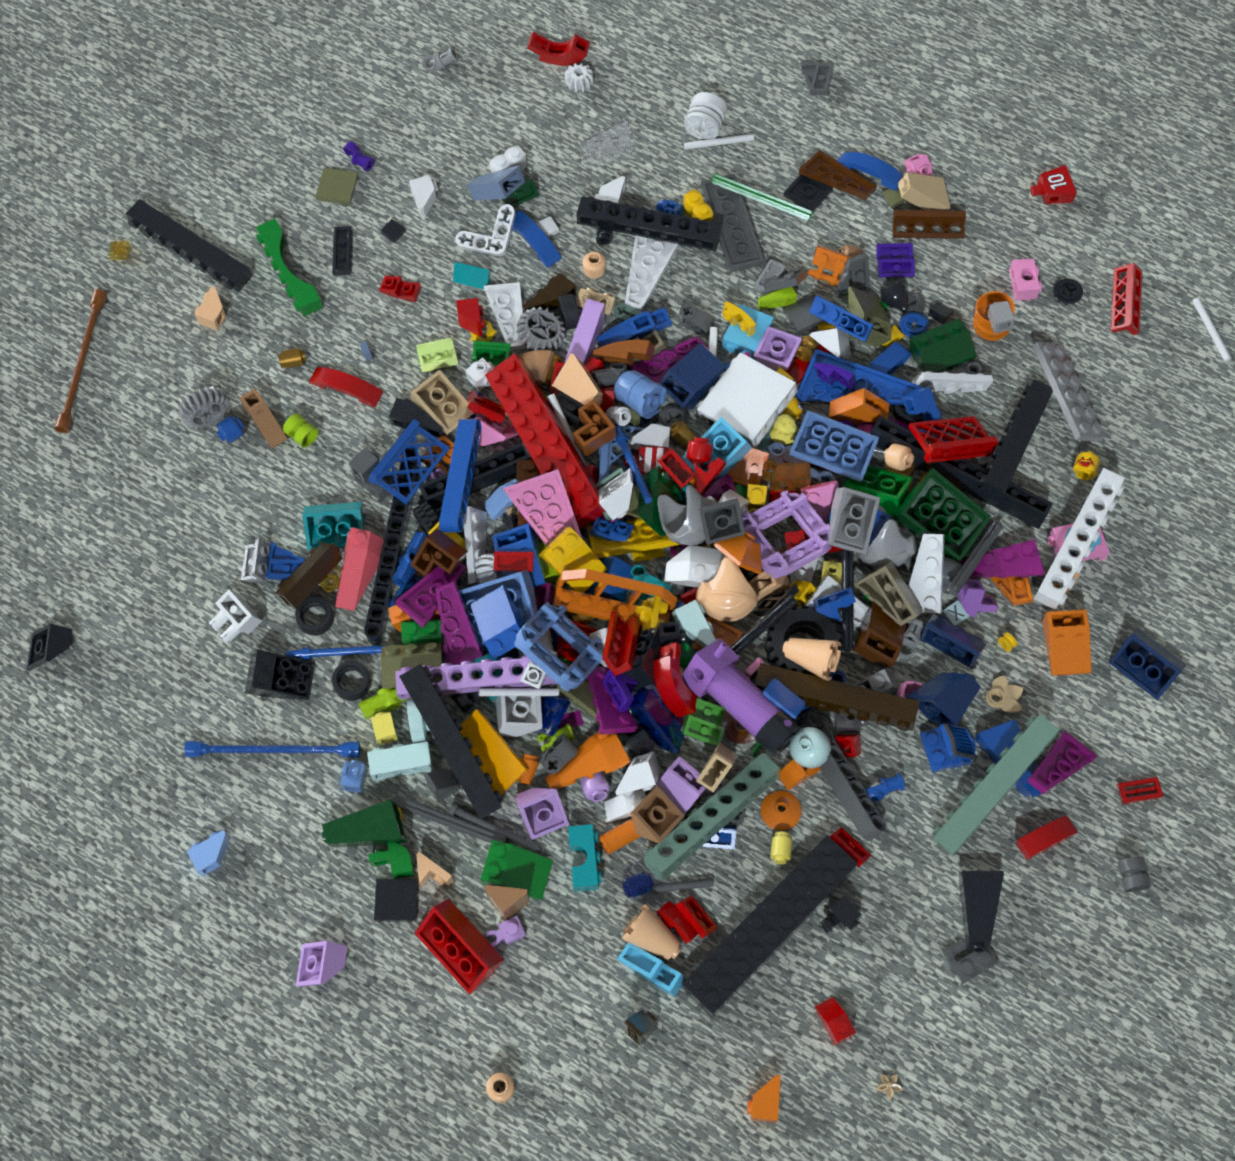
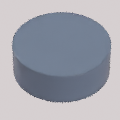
(366, 351)

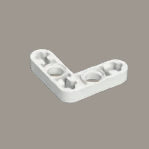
(496, 238)

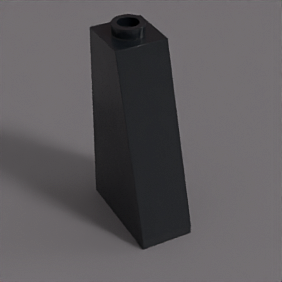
(979, 904)

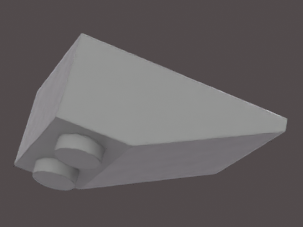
(852, 519)

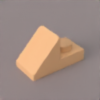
(427, 868)

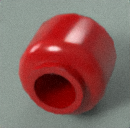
(699, 450)

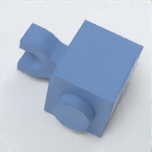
(353, 776)

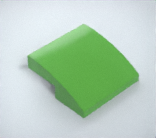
(705, 723)

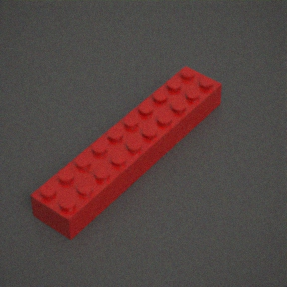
(545, 435)

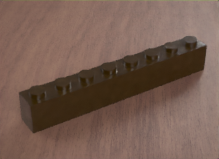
(843, 698)

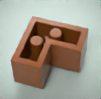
(596, 430)

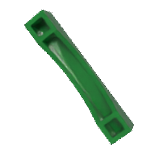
(304, 294)

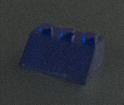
(656, 720)

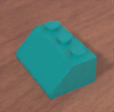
(331, 523)

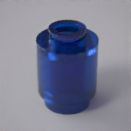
(637, 885)

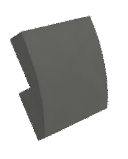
(799, 314)

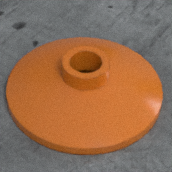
(780, 820)

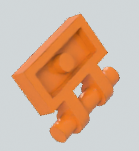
(829, 260)

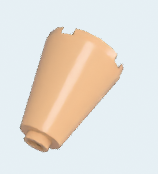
(814, 655)
(651, 934)

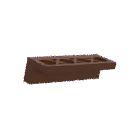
(929, 218)

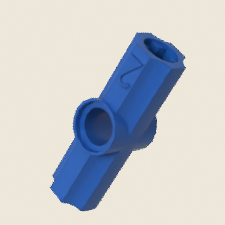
(405, 572)

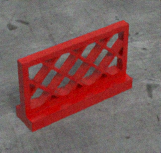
(954, 448)

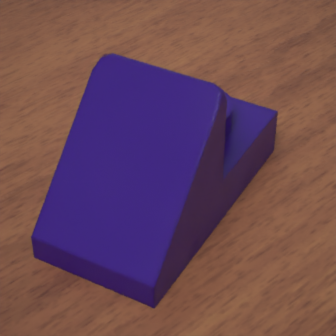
(620, 689)

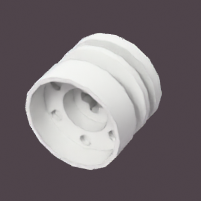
(705, 115)

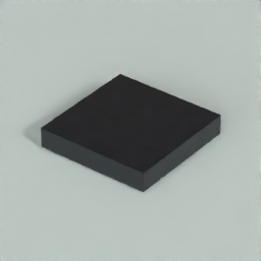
(808, 192)
(396, 900)

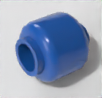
(230, 429)

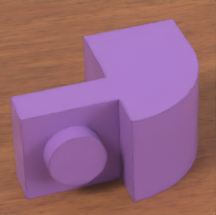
(973, 598)

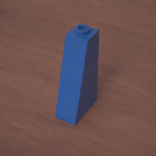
(995, 740)

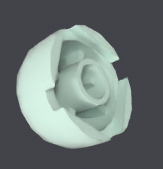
(810, 747)

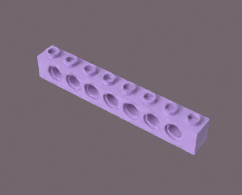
(468, 683)

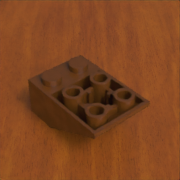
(879, 638)

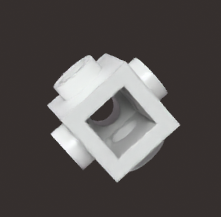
(477, 372)

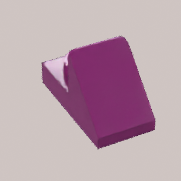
(720, 486)

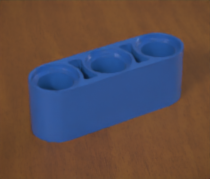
(890, 359)

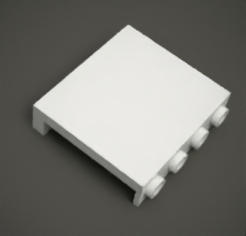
(748, 398)

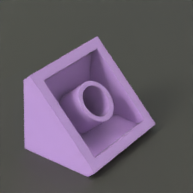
(777, 349)

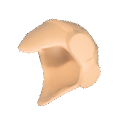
(727, 594)

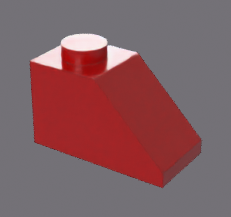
(835, 1021)

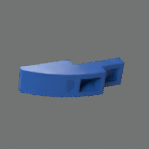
(841, 318)
(636, 327)

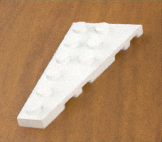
(648, 265)

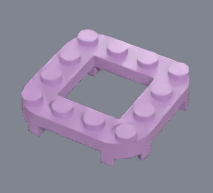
(800, 555)

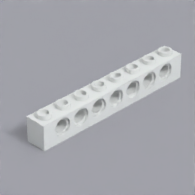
(1047, 593)

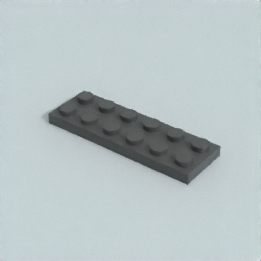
(737, 233)

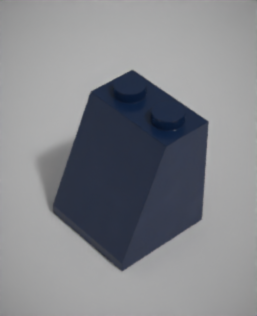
(946, 697)

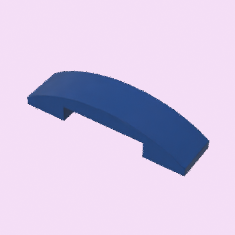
(872, 166)
(536, 239)

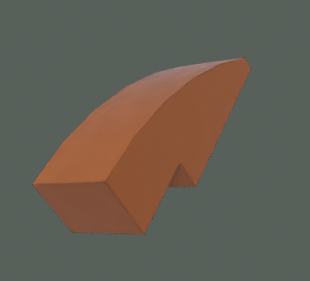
(625, 351)

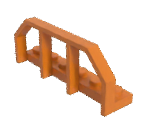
(602, 607)

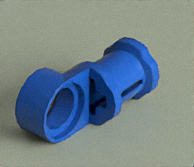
(886, 785)

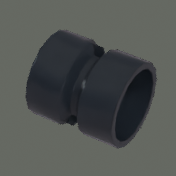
(464, 702)

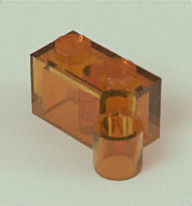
(787, 475)

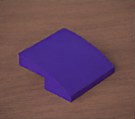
(895, 260)
(832, 373)

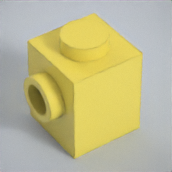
(832, 569)
(384, 728)

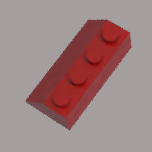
(458, 946)

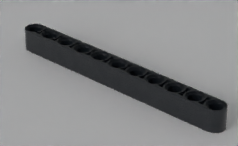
(390, 553)

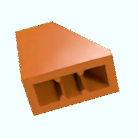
(859, 407)

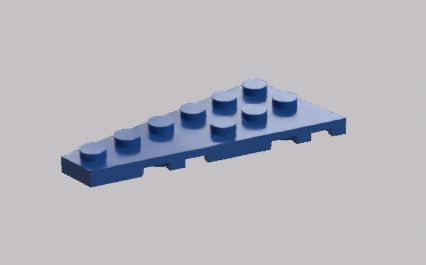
(881, 384)

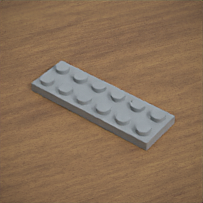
(1069, 391)

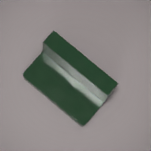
(522, 194)

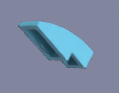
(651, 969)

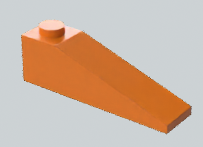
(594, 755)

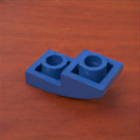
(611, 531)

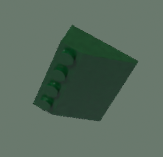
(942, 508)

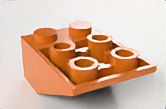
(1067, 642)

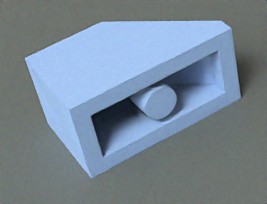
(498, 502)

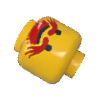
(1086, 465)

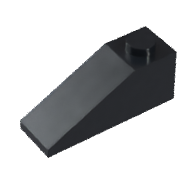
(405, 411)

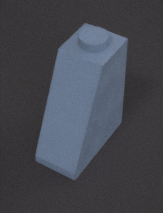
(496, 184)

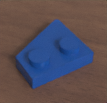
(281, 563)

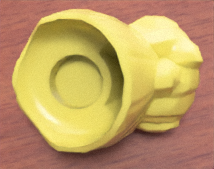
(784, 430)

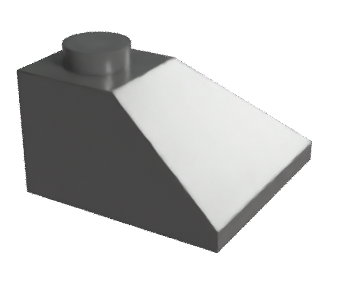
(722, 521)

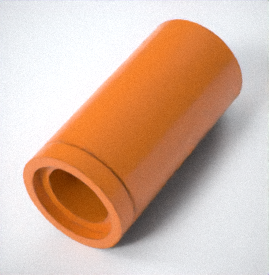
(618, 837)

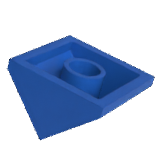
(615, 567)

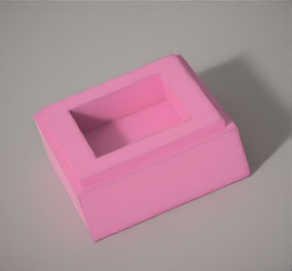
(753, 669)

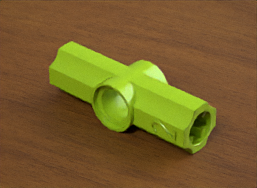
(384, 701)

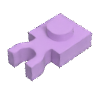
(509, 931)

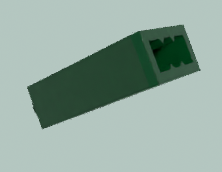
(366, 827)

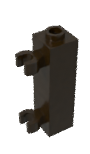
(309, 574)

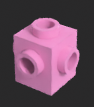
(919, 165)

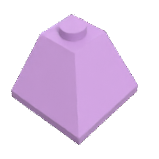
(541, 811)
(320, 962)

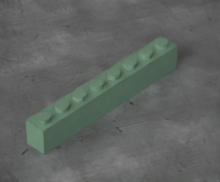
(996, 784)

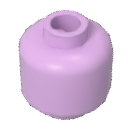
(595, 788)

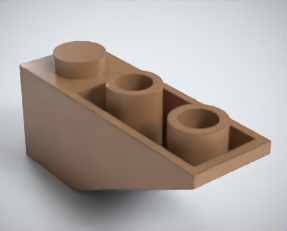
(263, 418)

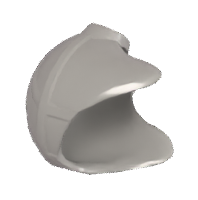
(684, 522)
(890, 545)

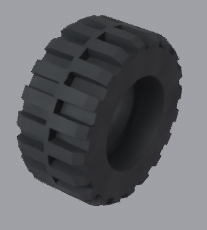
(798, 621)

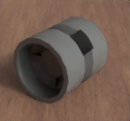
(1134, 875)

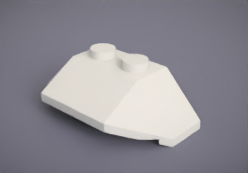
(693, 566)

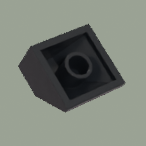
(48, 644)

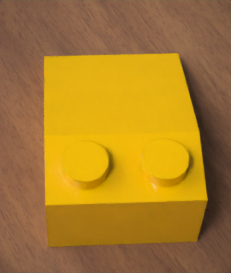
(571, 553)

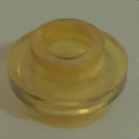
(329, 587)

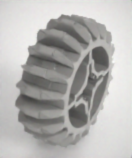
(542, 326)
(204, 407)

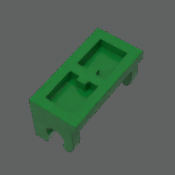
(491, 352)

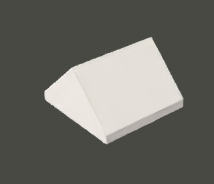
(835, 341)

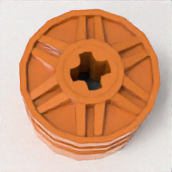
(981, 322)

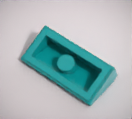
(471, 275)

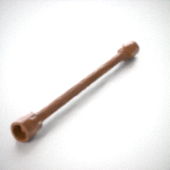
(64, 419)

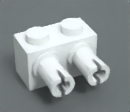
(236, 610)

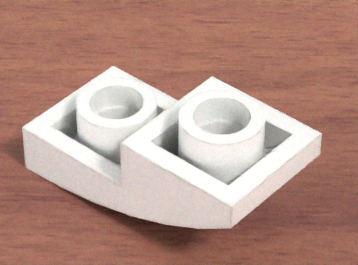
(534, 675)

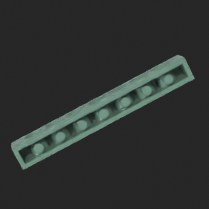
(662, 865)

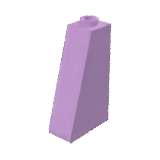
(587, 330)

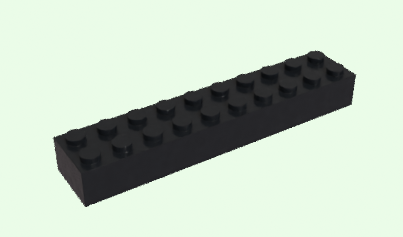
(769, 926)

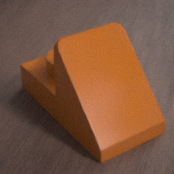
(794, 774)

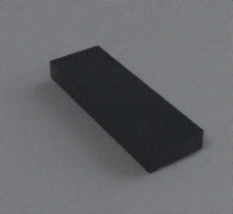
(342, 250)

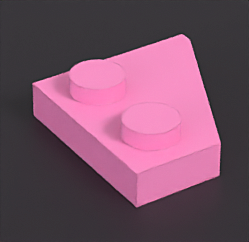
(821, 497)

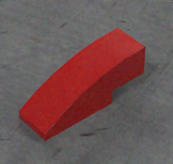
(1045, 837)

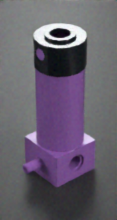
(715, 673)

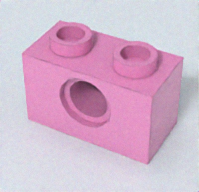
(1022, 270)

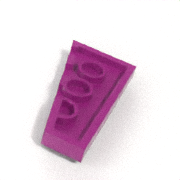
(1009, 561)
(421, 599)
(607, 713)

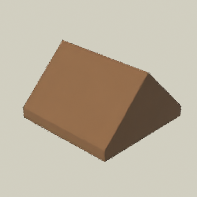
(655, 816)
(507, 900)

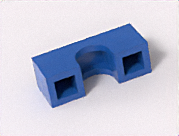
(923, 402)

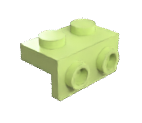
(436, 354)

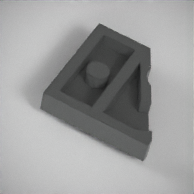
(817, 77)
(790, 279)

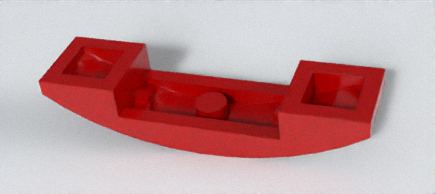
(346, 384)

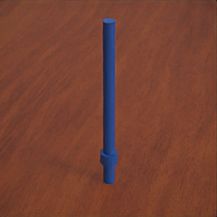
(622, 441)
(307, 653)

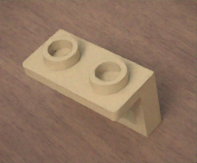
(606, 298)

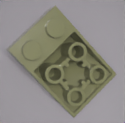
(870, 309)

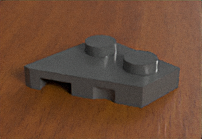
(854, 275)

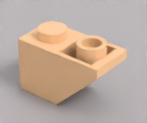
(211, 311)

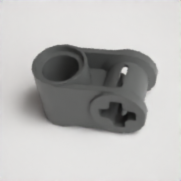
(696, 319)
(560, 753)

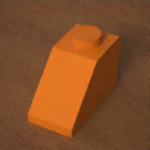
(766, 1102)

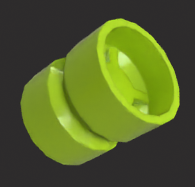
(299, 430)

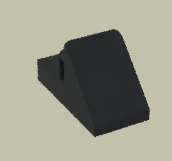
(570, 408)

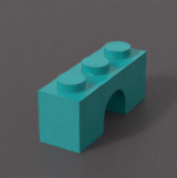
(583, 839)

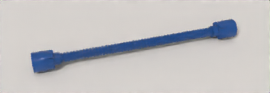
(196, 749)

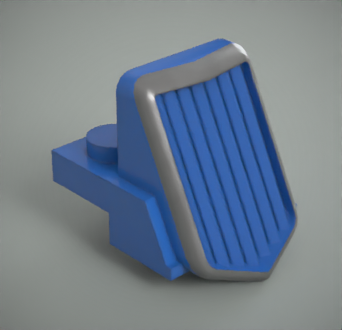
(948, 747)

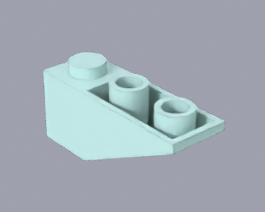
(694, 623)

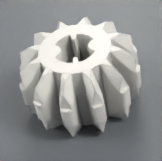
(579, 77)
(485, 568)

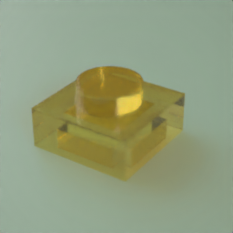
(119, 250)

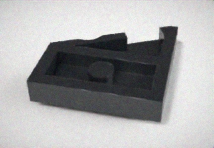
(774, 600)

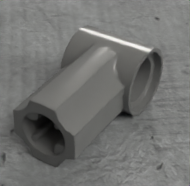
(609, 375)

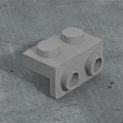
(255, 562)

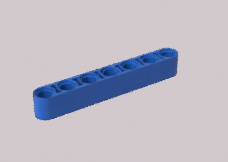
(460, 476)

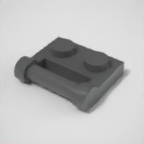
(972, 964)

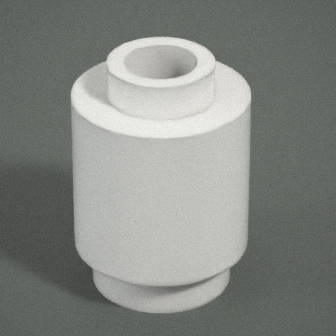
(619, 415)

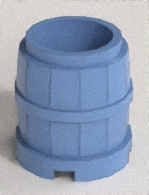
(640, 393)

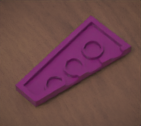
(665, 360)
(457, 629)
(1060, 763)

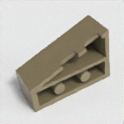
(891, 593)

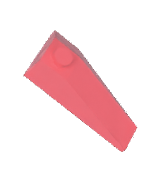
(358, 567)

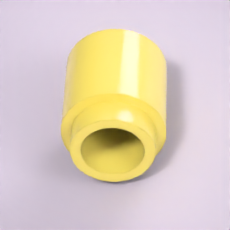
(781, 847)

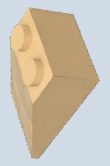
(441, 401)

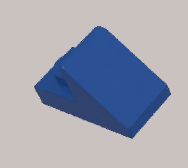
(829, 604)

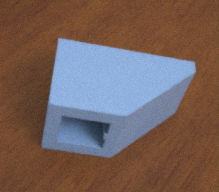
(209, 853)

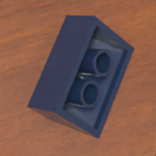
(952, 641)
(1147, 663)

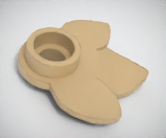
(1006, 694)

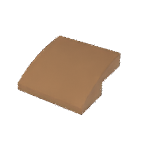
(538, 363)

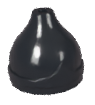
(896, 297)

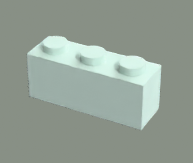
(399, 760)

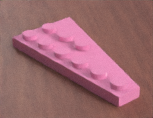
(544, 505)

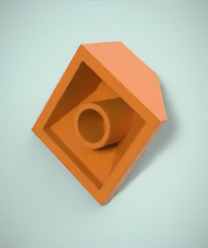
(742, 551)

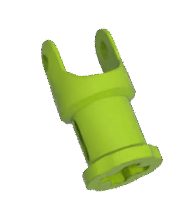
(565, 730)

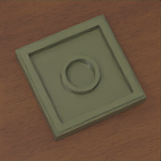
(336, 186)

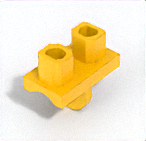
(650, 611)

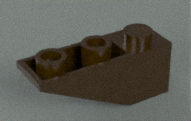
(549, 295)

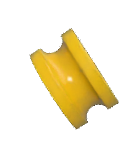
(1007, 642)

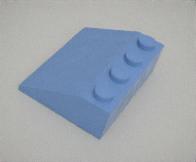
(834, 446)
(519, 588)

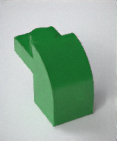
(397, 857)

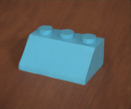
(727, 446)

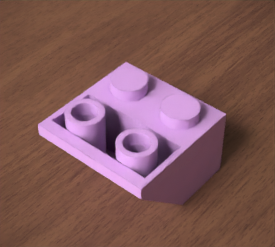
(681, 785)

